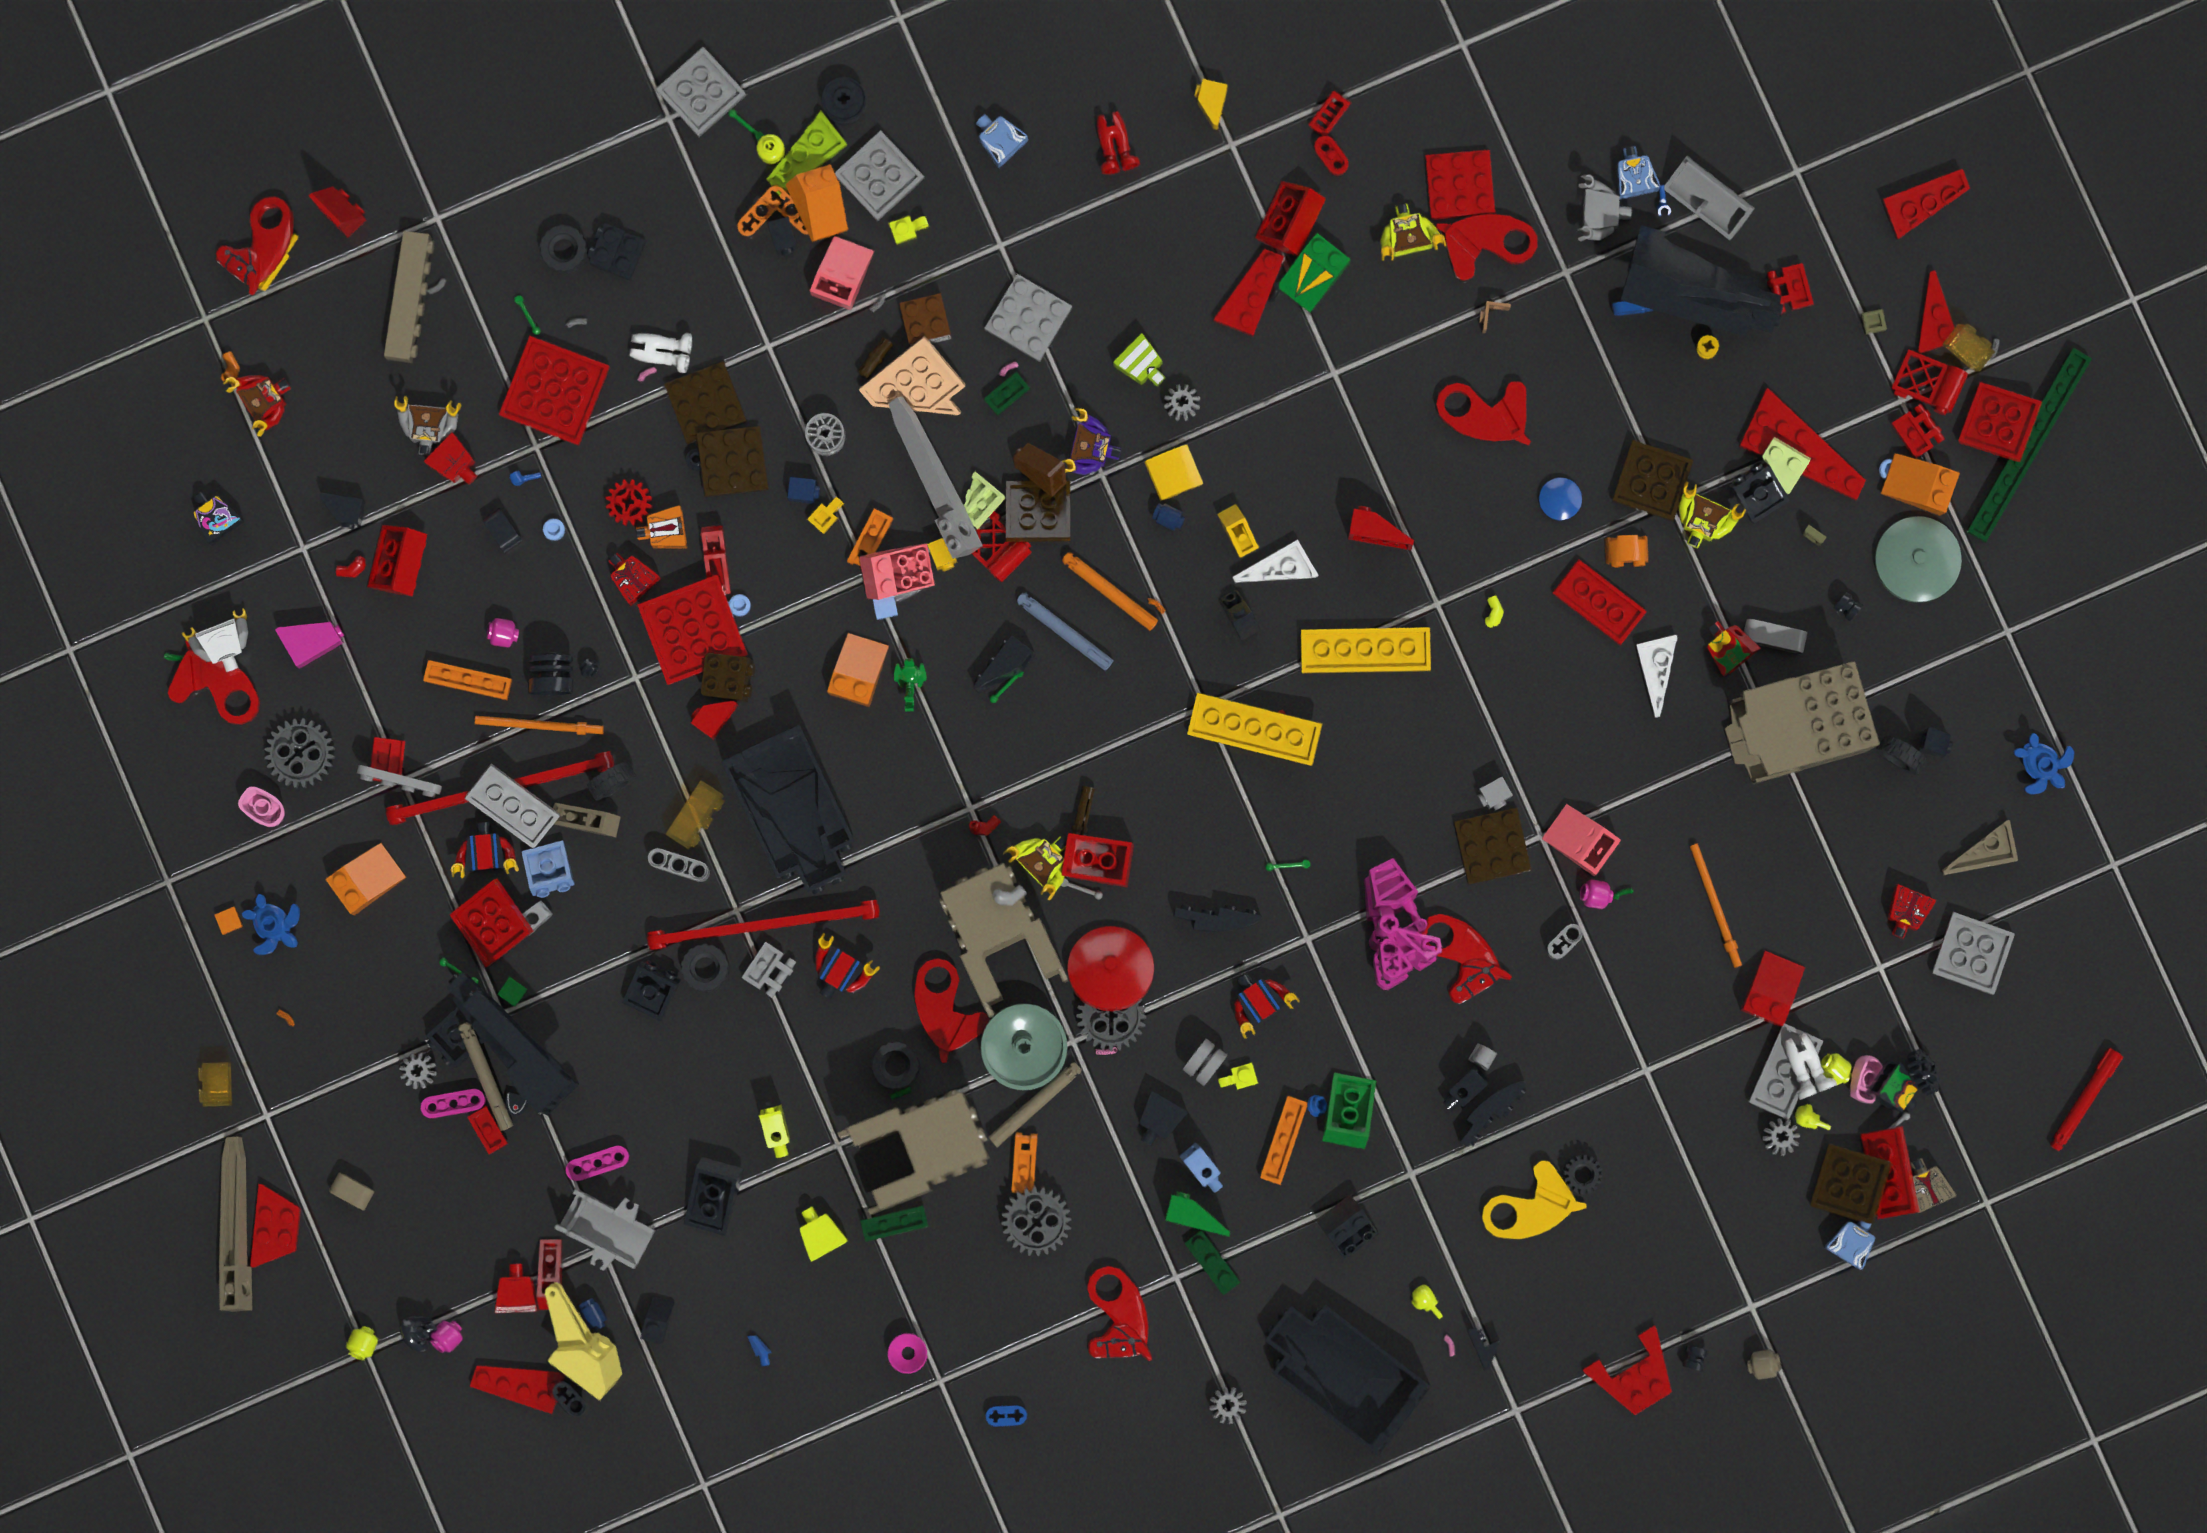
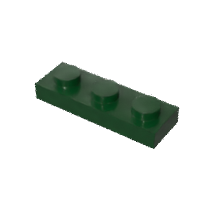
(894, 1223)
(1212, 1262)

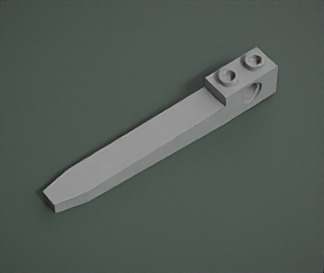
(953, 518)

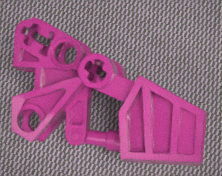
(1386, 895)

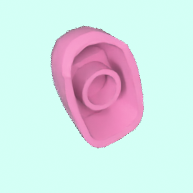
(262, 807)
(1863, 1075)

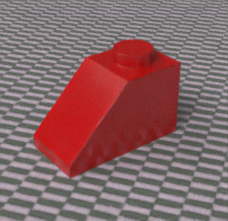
(713, 717)

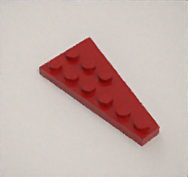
(1779, 421)

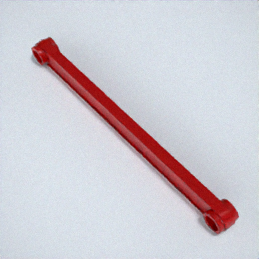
(603, 761)
(867, 910)

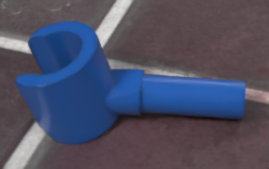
(1663, 204)
(517, 479)

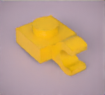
(824, 516)

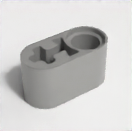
(1556, 941)

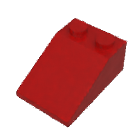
(339, 209)
(1374, 529)
(1098, 859)
(1773, 989)

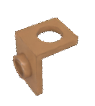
(1491, 305)

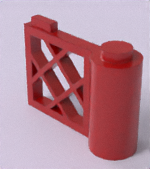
(1944, 392)
(1008, 555)

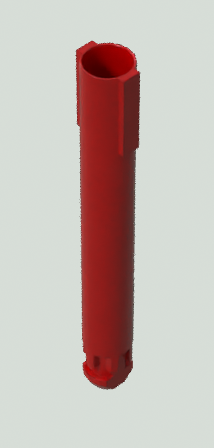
(2105, 1069)

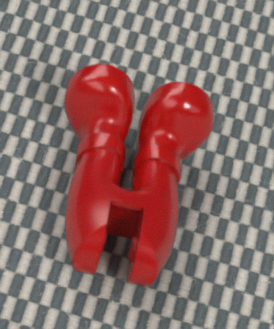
(1106, 137)

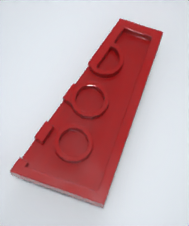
(518, 1385)

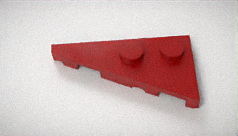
(1936, 317)

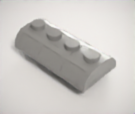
(1708, 198)

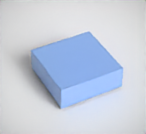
(885, 607)

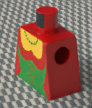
(1730, 647)

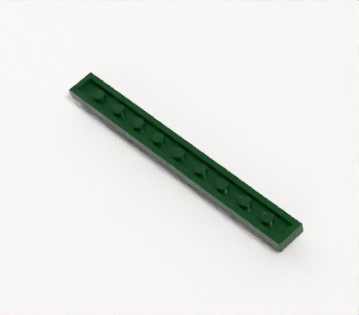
(2015, 471)

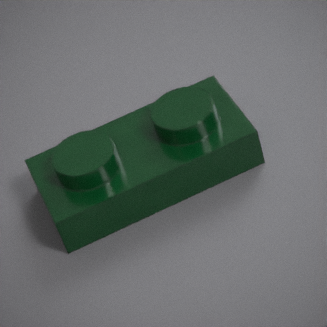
(1007, 394)

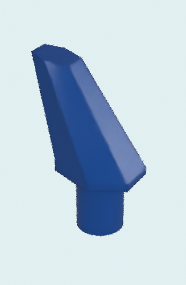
(760, 1349)

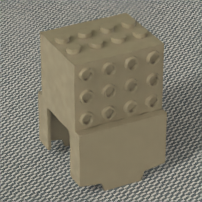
(1800, 723)
(992, 926)
(938, 1138)

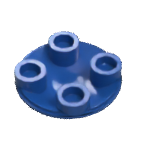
(1560, 499)

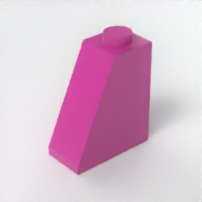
(310, 641)

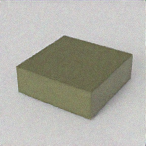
(1873, 321)
(1814, 535)

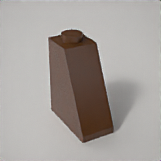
(1041, 468)

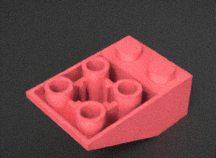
(841, 273)
(896, 571)
(1581, 839)

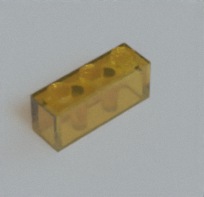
(695, 815)

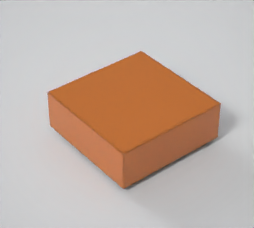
(228, 920)

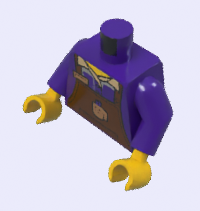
(1090, 446)

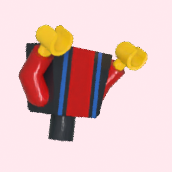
(484, 853)
(840, 969)
(1259, 1001)

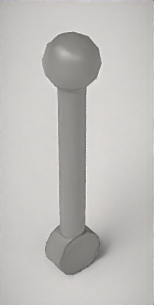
(1098, 894)
(1905, 1116)

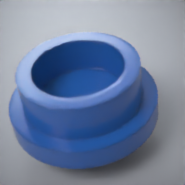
(1317, 1105)

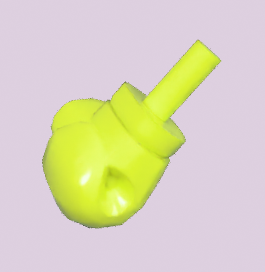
(1807, 1118)
(1424, 1299)

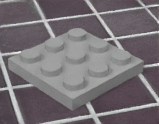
(701, 92)
(879, 176)
(1028, 317)
(1973, 953)

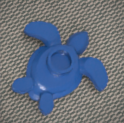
(2043, 763)
(273, 925)

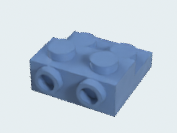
(548, 869)

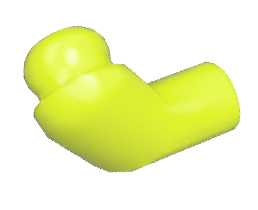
(1496, 612)

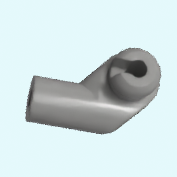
(1008, 898)

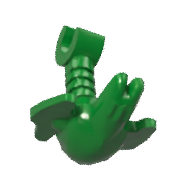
(910, 676)

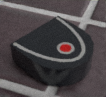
(515, 1104)

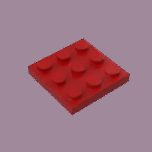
(1460, 184)
(2000, 422)
(491, 922)

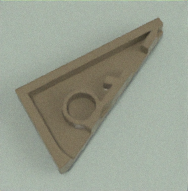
(1992, 850)

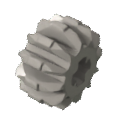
(1187, 408)
(411, 1066)
(1777, 1130)
(1234, 1409)

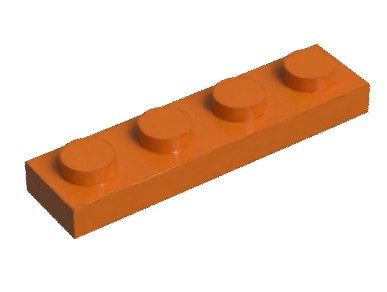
(467, 680)
(1283, 1140)

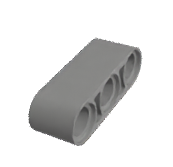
(1776, 636)
(686, 872)

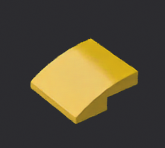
(1173, 472)

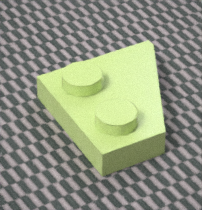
(1786, 463)
(981, 500)

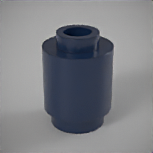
(1168, 516)
(592, 1314)

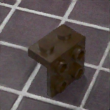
(727, 677)

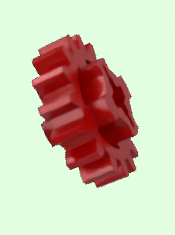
(638, 504)

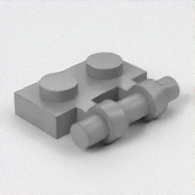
(762, 967)

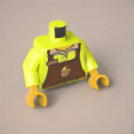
(1408, 234)
(1705, 518)
(1041, 861)

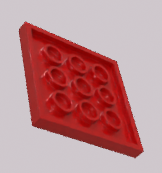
(554, 390)
(689, 626)

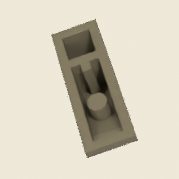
(587, 820)

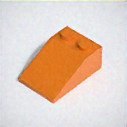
(819, 202)
(1920, 484)
(858, 670)
(365, 879)

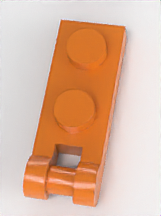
(871, 536)
(1024, 1163)

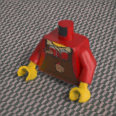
(261, 399)

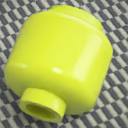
(771, 142)
(1836, 1067)
(362, 1343)

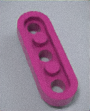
(443, 1103)
(587, 1165)

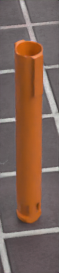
(1110, 591)

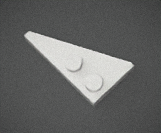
(1284, 564)
(1656, 664)

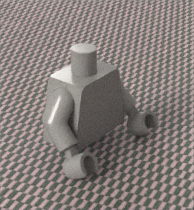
(1600, 210)

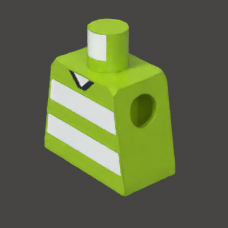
(1140, 362)

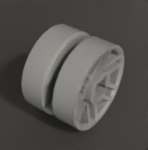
(815, 429)
(1205, 1062)

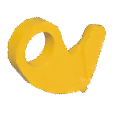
(1534, 1216)

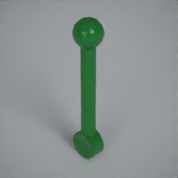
(732, 113)
(519, 300)
(994, 698)
(1305, 864)
(444, 962)

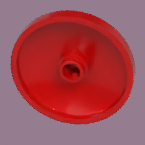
(1110, 968)

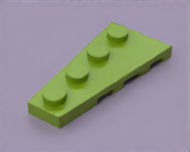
(810, 152)

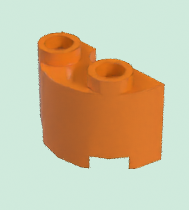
(1626, 549)

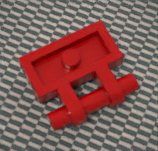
(1796, 286)
(1913, 435)

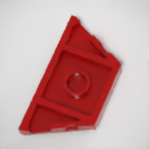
(274, 1227)

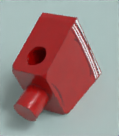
(516, 1292)

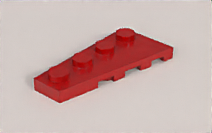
(1918, 203)
(1249, 298)

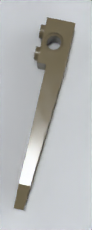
(234, 1274)

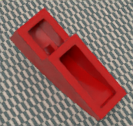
(715, 554)

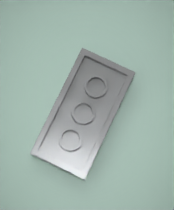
(512, 806)
(1777, 1084)

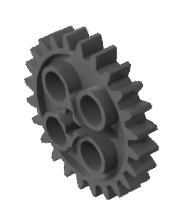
(288, 738)
(1130, 1016)
(1051, 1232)

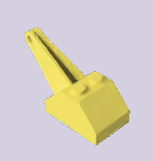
(581, 1354)

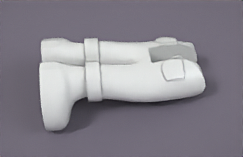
(655, 342)
(1811, 1057)

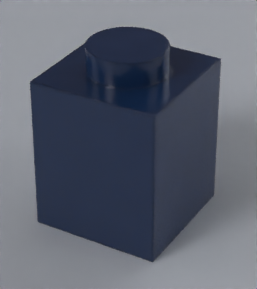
(803, 490)

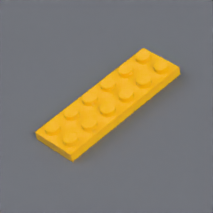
(1365, 650)
(1255, 729)

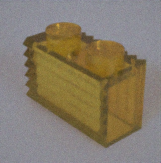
(1969, 347)
(216, 1084)

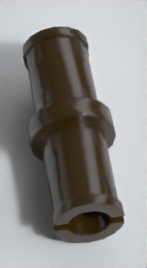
(875, 358)

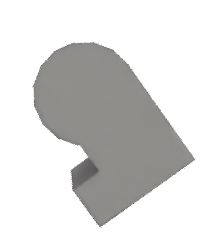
(537, 915)
(1482, 1056)

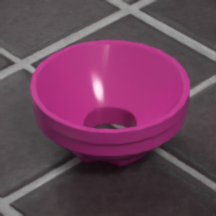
(895, 1353)

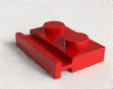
(387, 755)

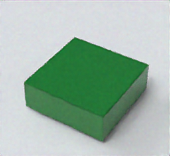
(512, 992)

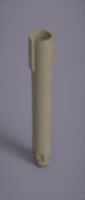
(485, 1076)
(1034, 1104)

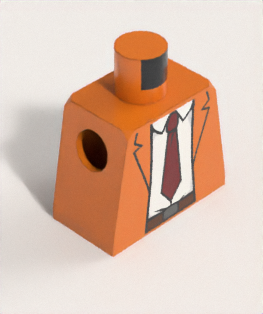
(665, 529)

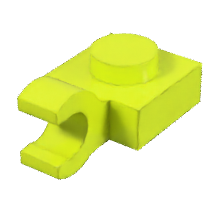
(905, 229)
(1241, 1076)

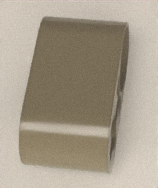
(351, 1191)

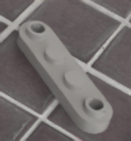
(389, 779)

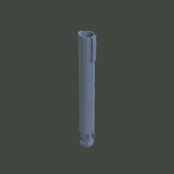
(1065, 631)

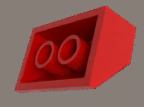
(1290, 218)
(397, 560)

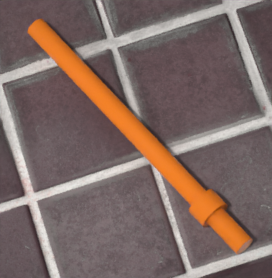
(581, 727)
(1730, 945)

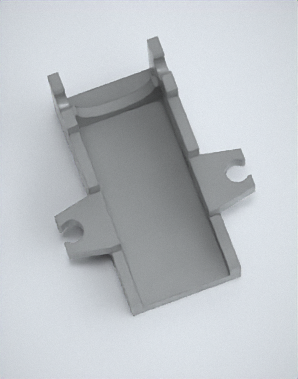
(607, 1230)

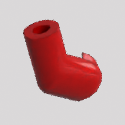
(353, 569)
(984, 828)

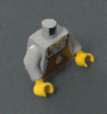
(426, 423)

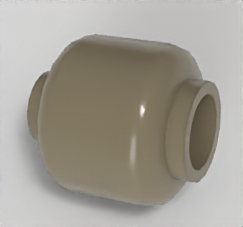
(1764, 1364)

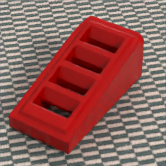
(1334, 95)

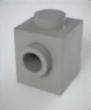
(1494, 794)

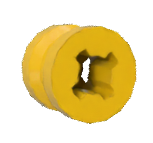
(1705, 351)

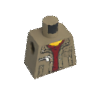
(1930, 1186)

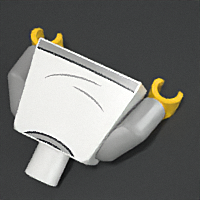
(221, 641)

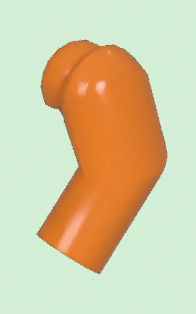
(232, 366)

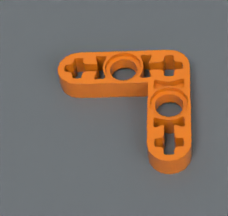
(772, 205)

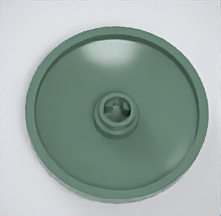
(1918, 559)
(1023, 1046)

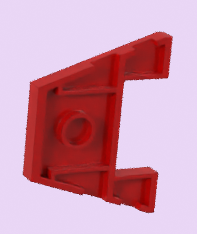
(1641, 1383)

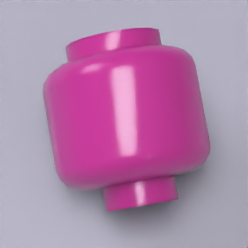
(502, 632)
(1596, 894)
(446, 1336)

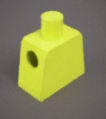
(774, 1121)
(820, 1234)

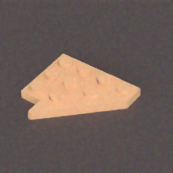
(918, 377)

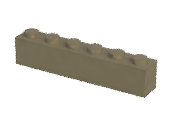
(407, 297)

